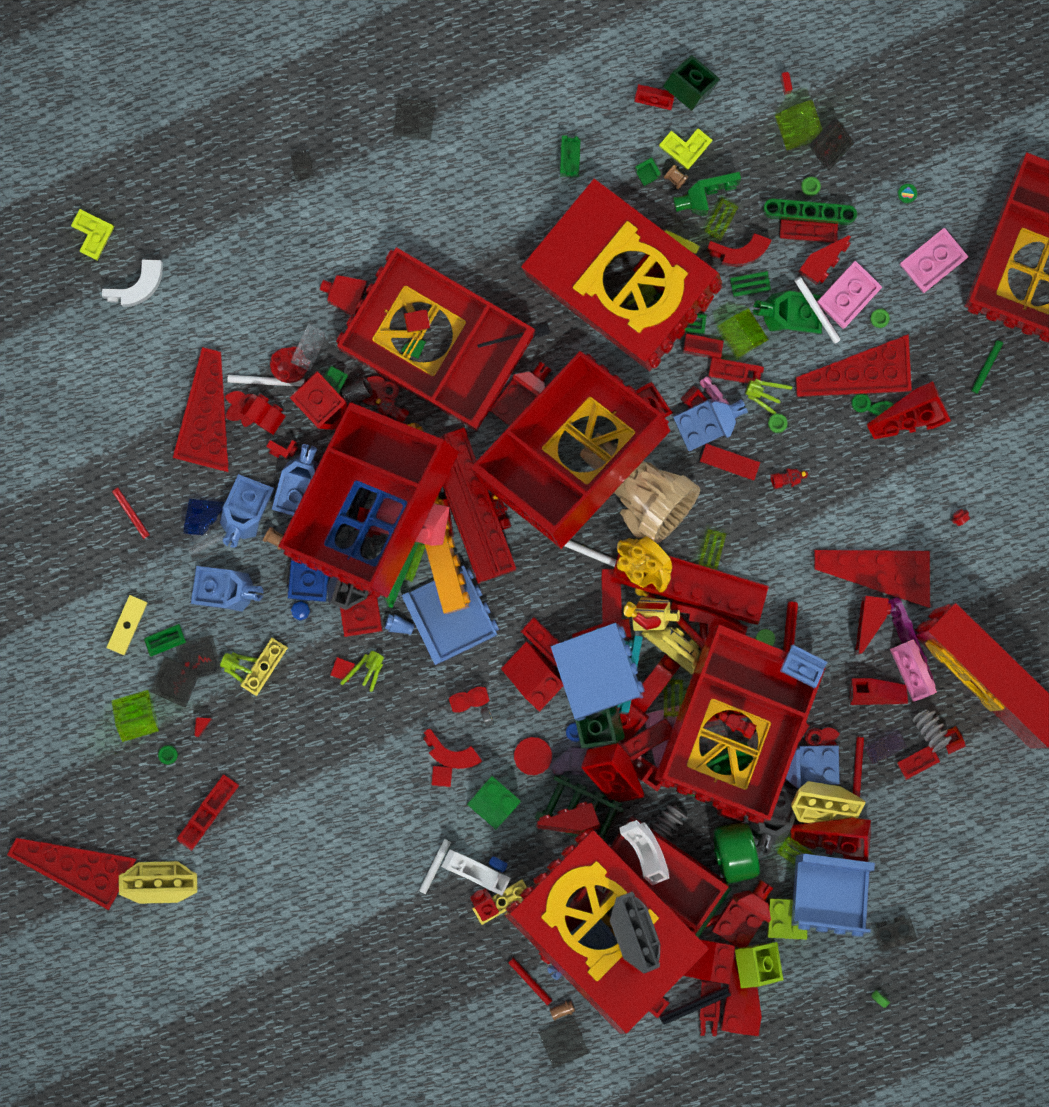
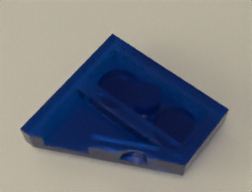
(201, 515)

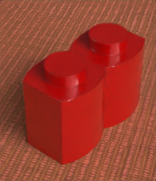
(263, 414)
(463, 701)

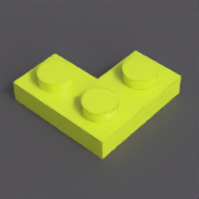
(685, 152)
(97, 233)
(686, 243)

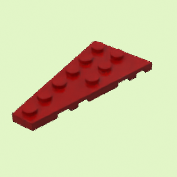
(869, 372)
(203, 427)
(890, 572)
(81, 870)

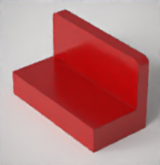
(703, 346)

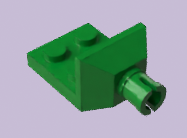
(696, 198)
(789, 312)

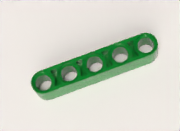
(818, 208)

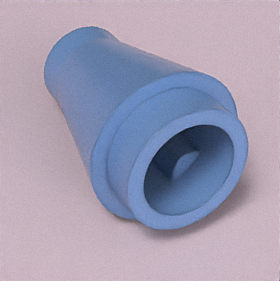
(398, 625)

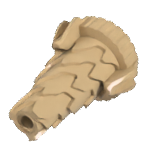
(654, 497)

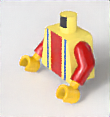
(650, 612)

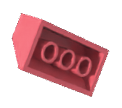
(432, 530)

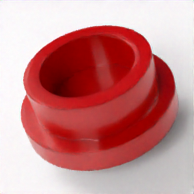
(960, 517)

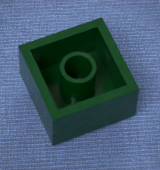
(691, 82)
(601, 728)

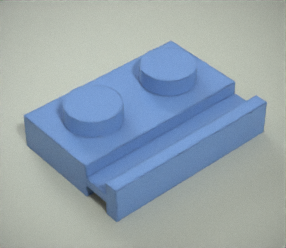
(803, 666)

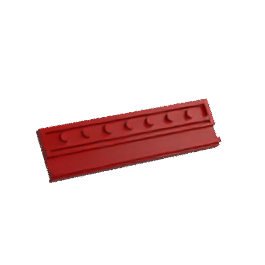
(475, 514)
(708, 590)

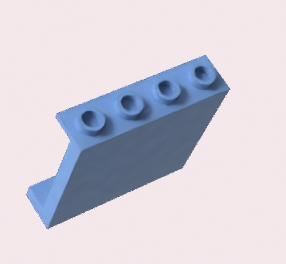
(453, 632)
(597, 671)
(831, 894)

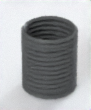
(357, 391)

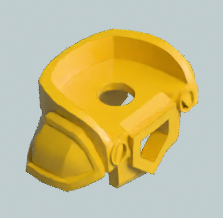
(644, 557)

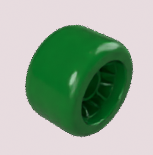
(736, 852)

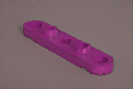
(905, 627)

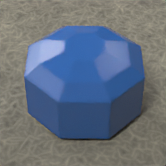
(300, 610)
(497, 864)

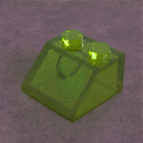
(799, 125)
(742, 333)
(134, 716)

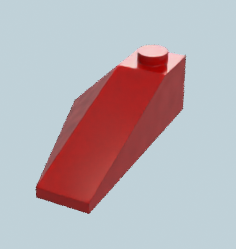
(916, 409)
(842, 836)
(742, 1008)

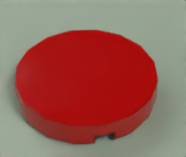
(532, 756)

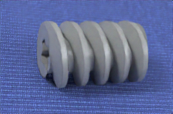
(932, 731)
(669, 821)

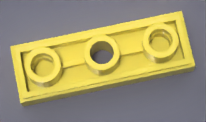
(121, 636)
(271, 656)
(510, 894)

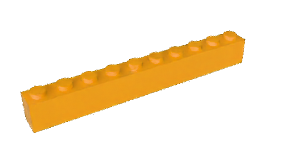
(446, 570)

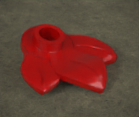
(379, 388)
(237, 400)
(826, 736)

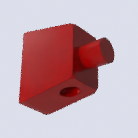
(344, 293)

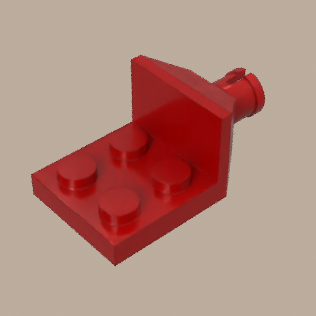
(520, 394)
(320, 402)
(744, 915)

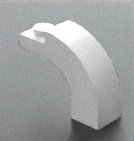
(142, 290)
(648, 851)
(476, 872)

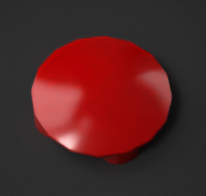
(283, 368)

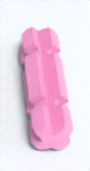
(712, 390)

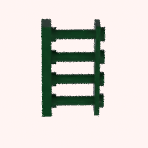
(581, 789)

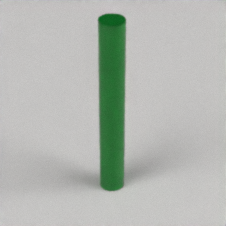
(987, 366)

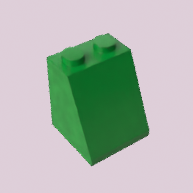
(494, 802)

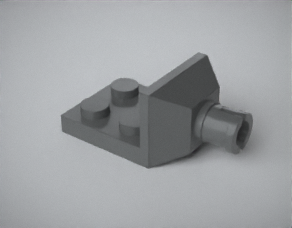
(779, 826)

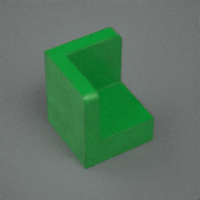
(647, 172)

